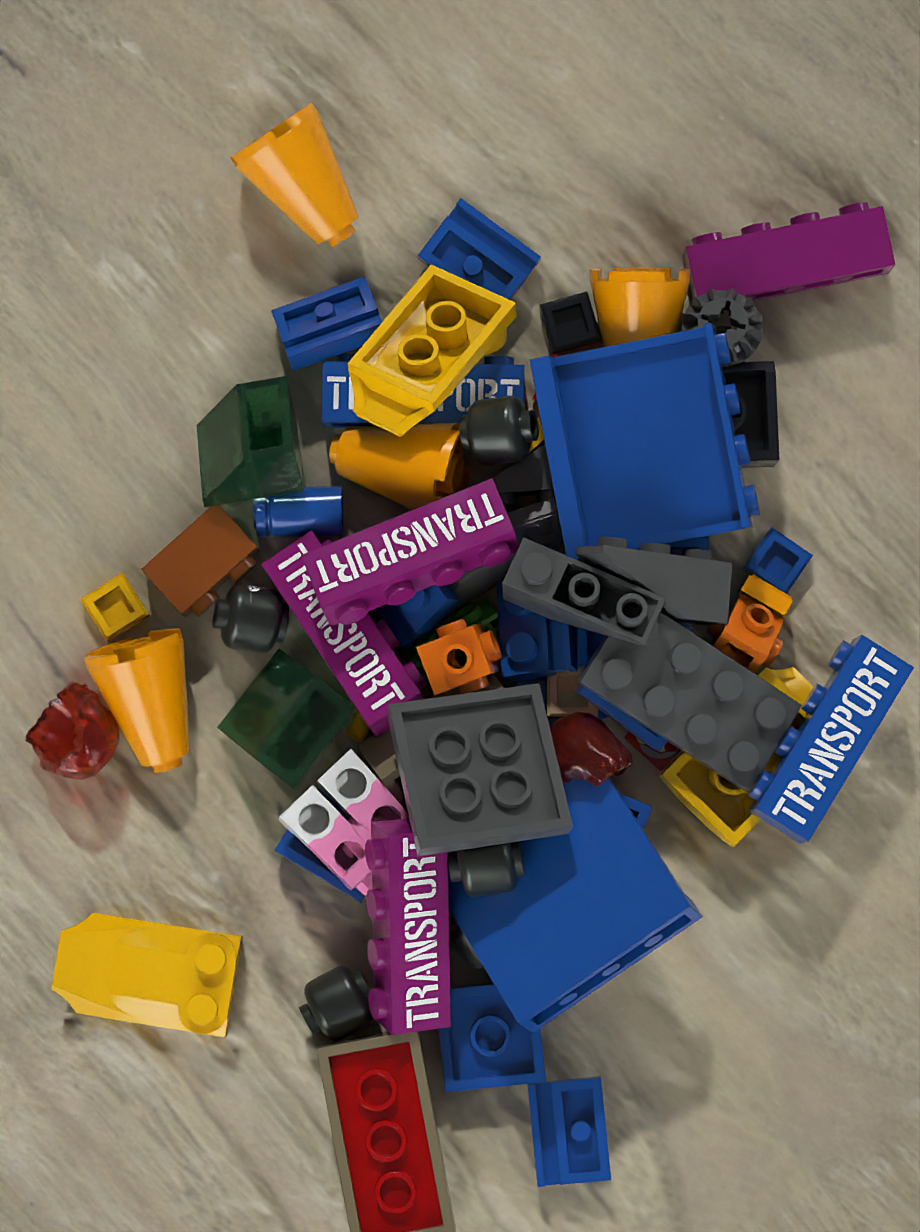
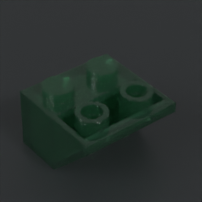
(250, 444)
(287, 719)

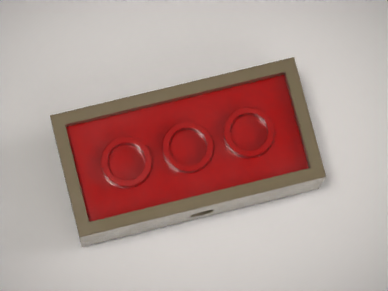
(386, 1134)

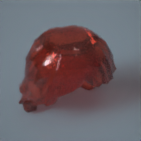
(75, 734)
(588, 749)

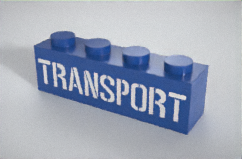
(488, 380)
(829, 739)

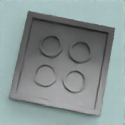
(478, 769)

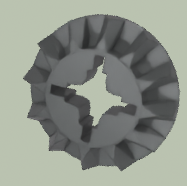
(742, 315)

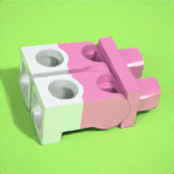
(328, 834)

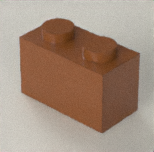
(202, 561)

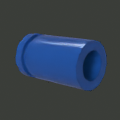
(300, 512)

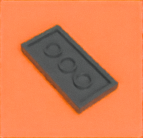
(693, 699)

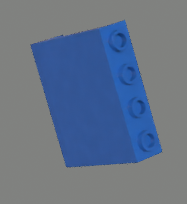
(645, 441)
(580, 911)

